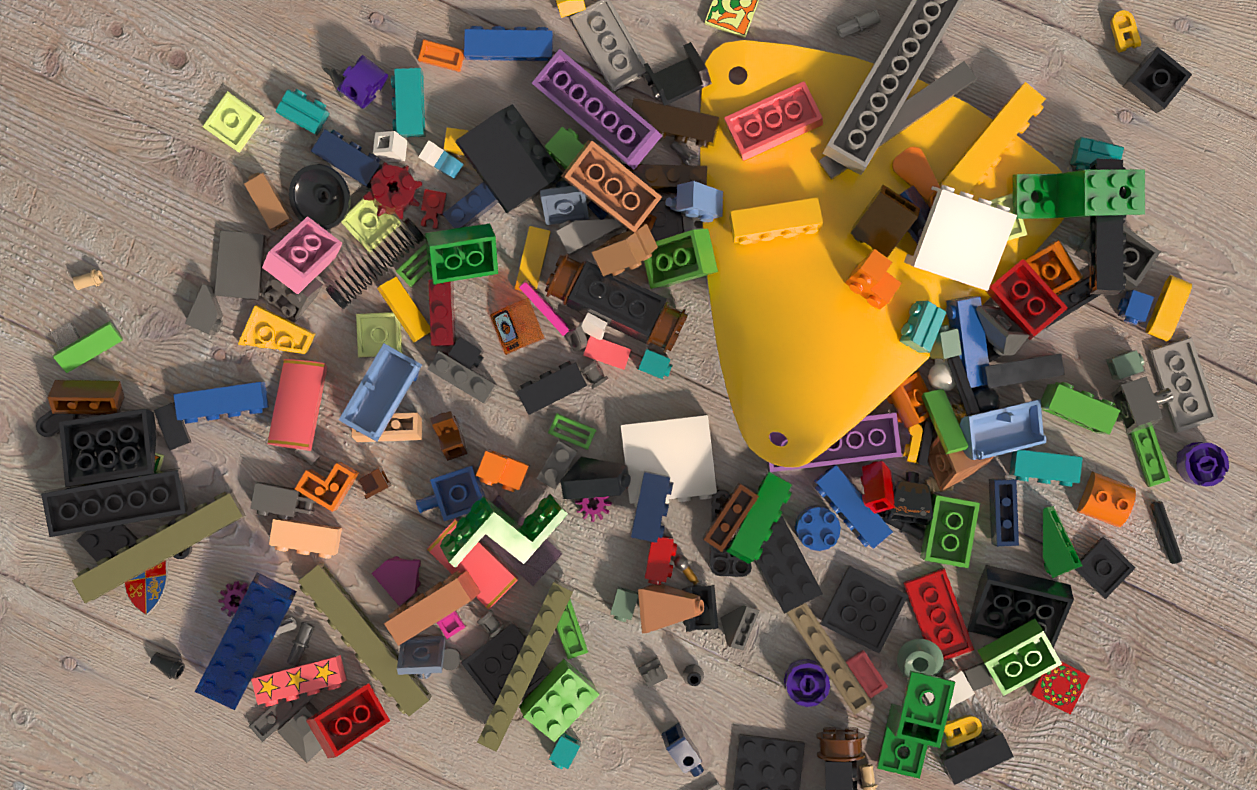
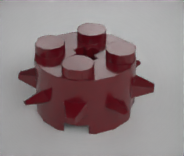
(399, 200)

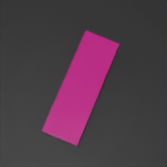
(544, 307)

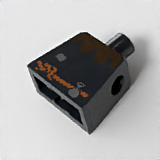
(911, 501)

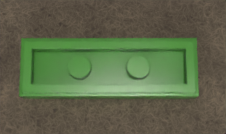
(88, 347)
(944, 421)
(1150, 456)
(571, 633)

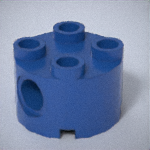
(817, 528)

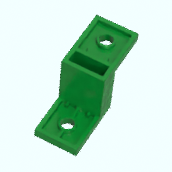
(1079, 194)
(490, 520)
(915, 724)

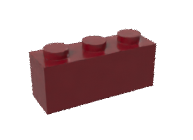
(442, 314)

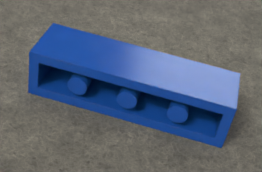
(508, 44)
(964, 317)
(219, 401)
(849, 502)

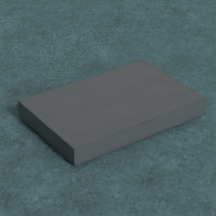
(239, 265)

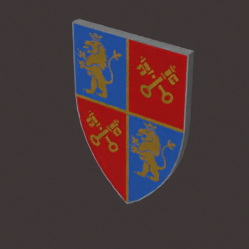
(148, 588)

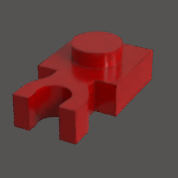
(433, 204)

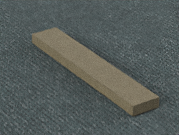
(829, 658)

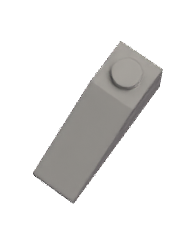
(583, 233)

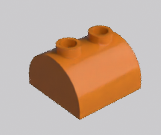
(1055, 266)
(909, 401)
(1107, 500)

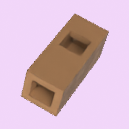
(268, 201)

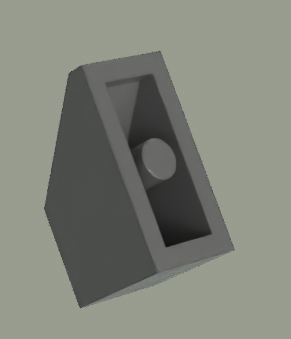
(206, 312)

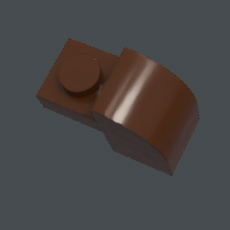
(449, 435)

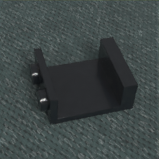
(678, 78)

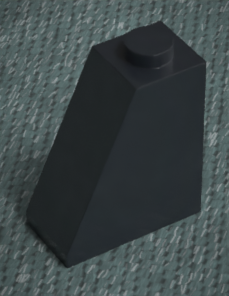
(594, 479)

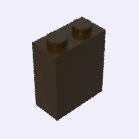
(885, 221)

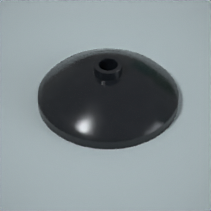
(309, 198)

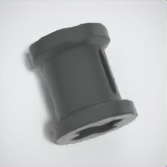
(594, 374)
(491, 624)

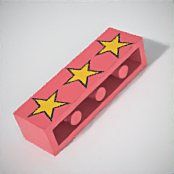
(298, 680)

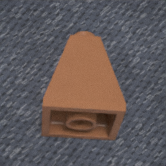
(951, 467)
(665, 606)

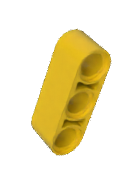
(1168, 308)

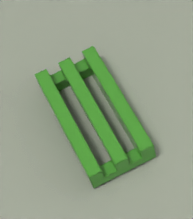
(405, 276)
(589, 438)

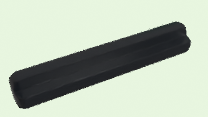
(963, 385)
(1166, 532)

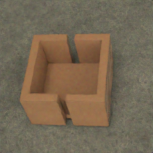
(625, 251)

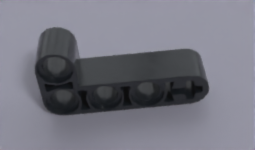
(730, 560)

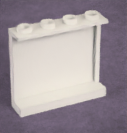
(963, 238)
(672, 449)

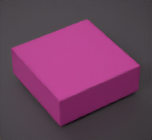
(451, 624)

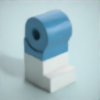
(440, 160)

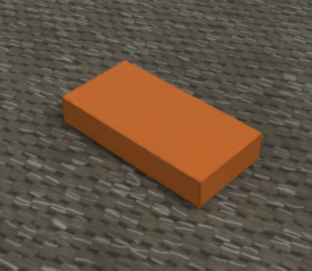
(441, 55)

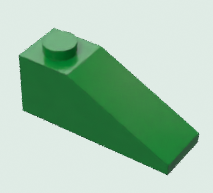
(1057, 548)

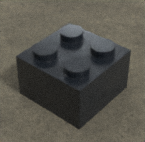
(1157, 80)

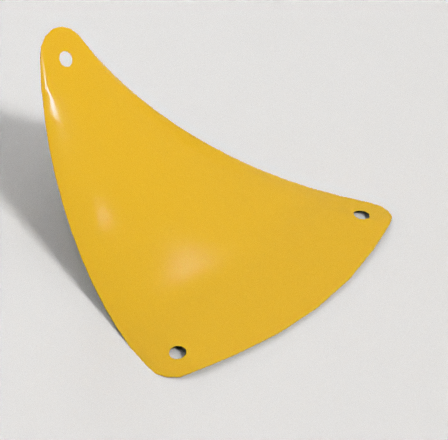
(787, 329)

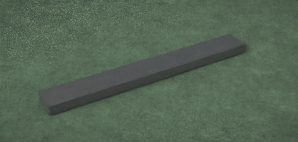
(916, 108)

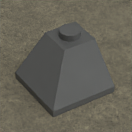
(1001, 330)
(299, 735)

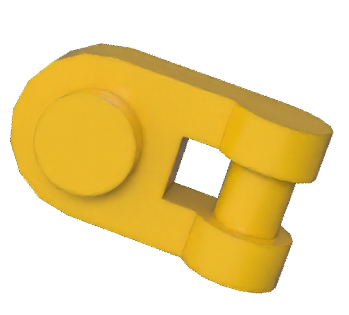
(1122, 23)
(911, 450)
(969, 727)

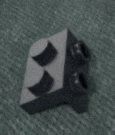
(708, 619)

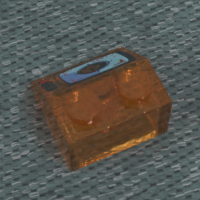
(517, 326)

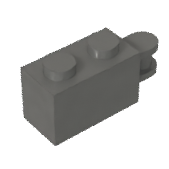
(279, 500)

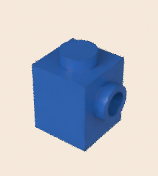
(1135, 307)

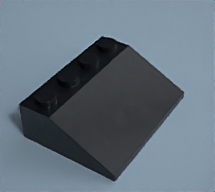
(509, 158)
(108, 447)
(1014, 598)

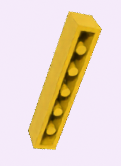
(994, 140)

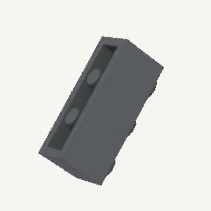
(462, 377)

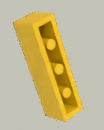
(775, 221)

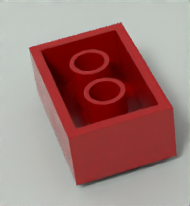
(1026, 298)
(348, 720)

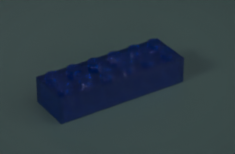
(245, 641)

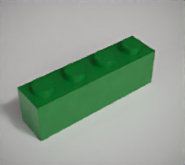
(757, 523)

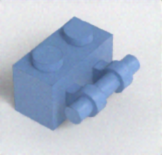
(697, 201)

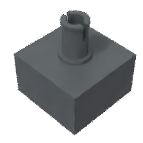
(1139, 404)

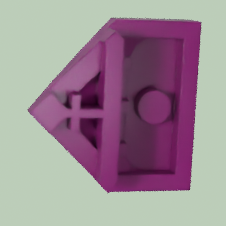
(399, 578)

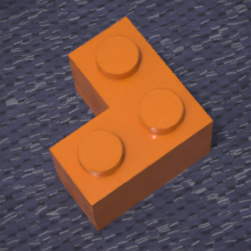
(873, 281)
(502, 469)
(330, 490)

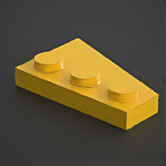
(275, 332)

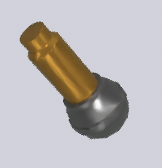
(682, 564)

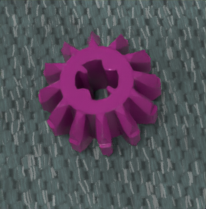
(600, 507)
(230, 594)

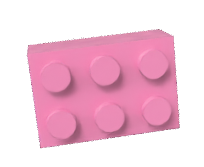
(302, 255)

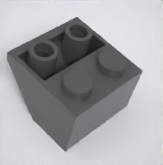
(287, 301)

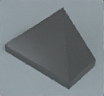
(738, 626)

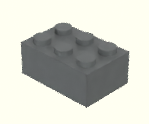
(1139, 257)

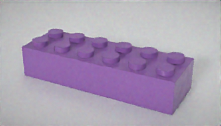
(597, 109)
(869, 440)

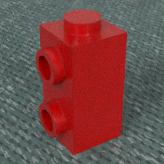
(877, 487)
(658, 561)

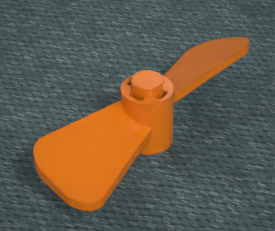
(916, 171)

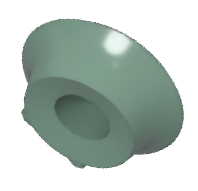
(921, 657)

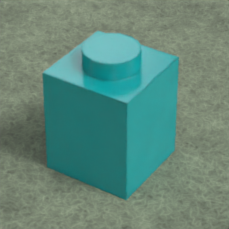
(655, 364)
(564, 751)

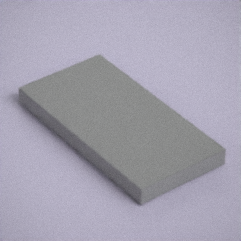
(609, 44)
(1181, 371)

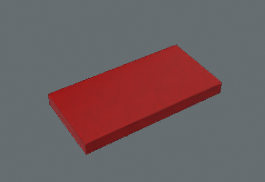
(938, 613)

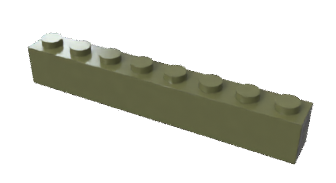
(159, 547)
(363, 638)
(525, 665)

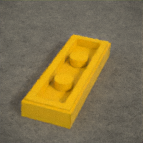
(533, 256)
(404, 309)

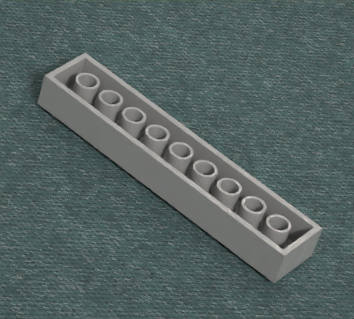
(890, 82)

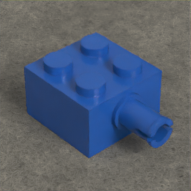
(453, 493)

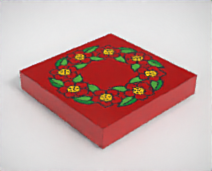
(1060, 687)

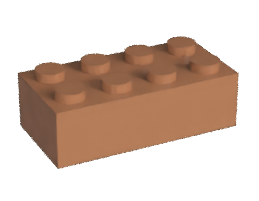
(611, 186)
(429, 609)

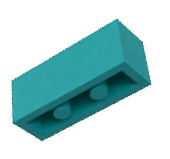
(409, 102)
(1046, 467)

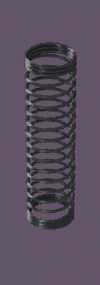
(341, 301)

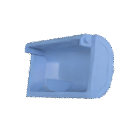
(380, 392)
(1003, 430)

